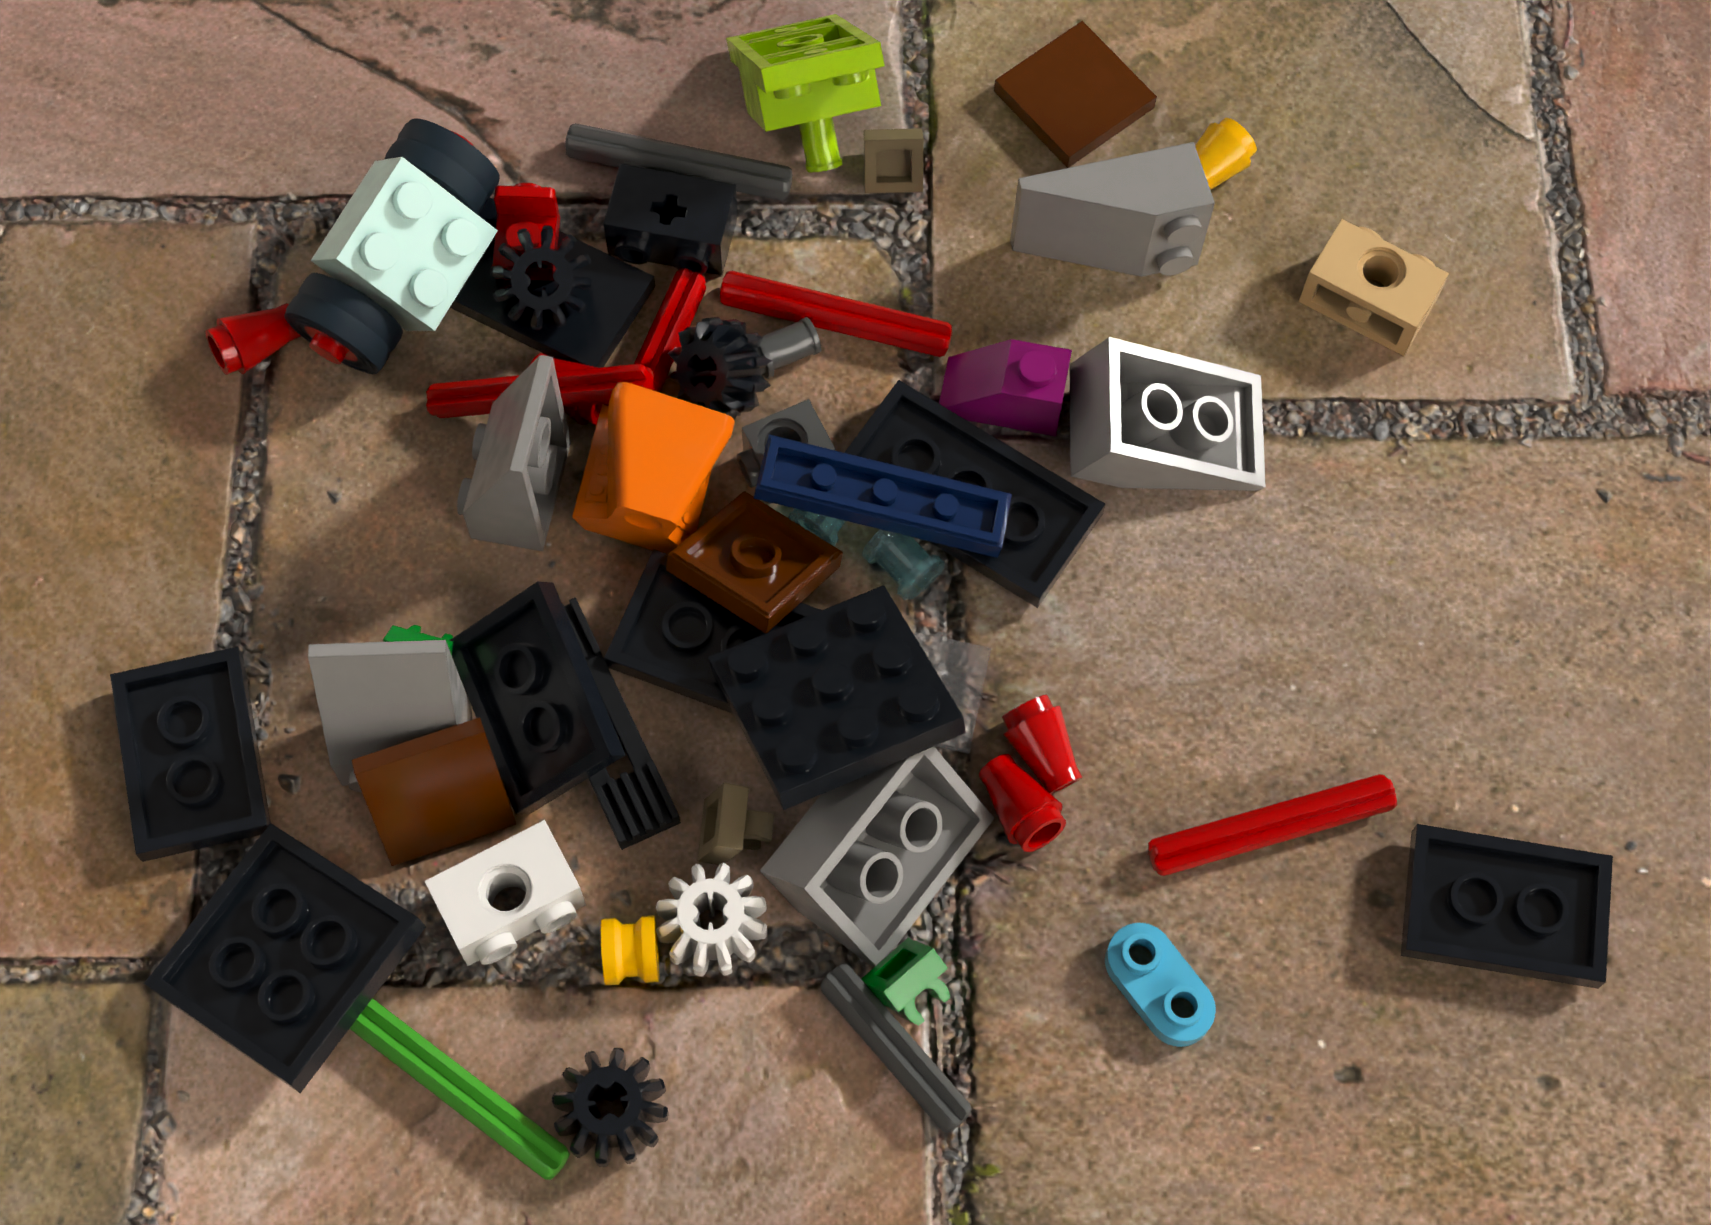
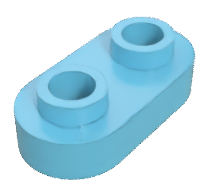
(1156, 984)

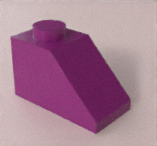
(1008, 385)

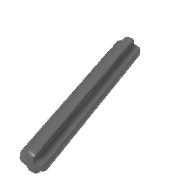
(619, 148)

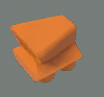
(649, 467)

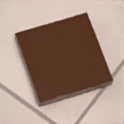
(1075, 94)
(754, 561)
(434, 791)

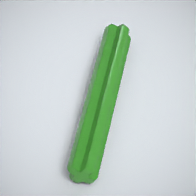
(461, 1090)

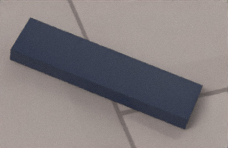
(883, 496)

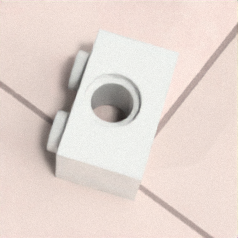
(522, 861)

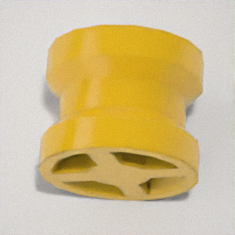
(629, 950)

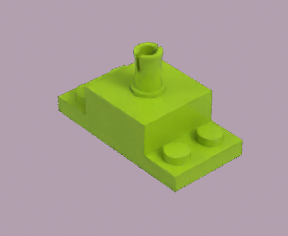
(806, 78)

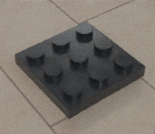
(836, 696)
(285, 956)

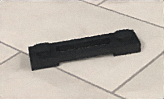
(637, 801)

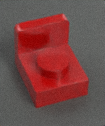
(529, 208)

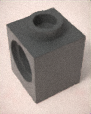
(793, 423)

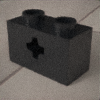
(670, 219)

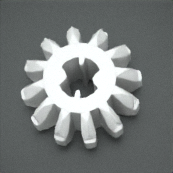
(714, 894)

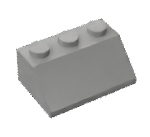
(878, 851)

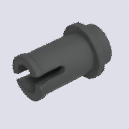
(788, 345)

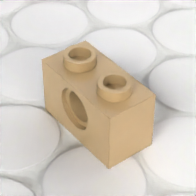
(1385, 314)

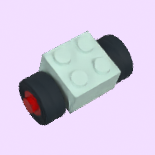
(398, 248)

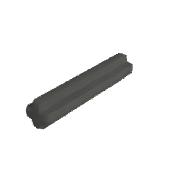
(896, 1048)

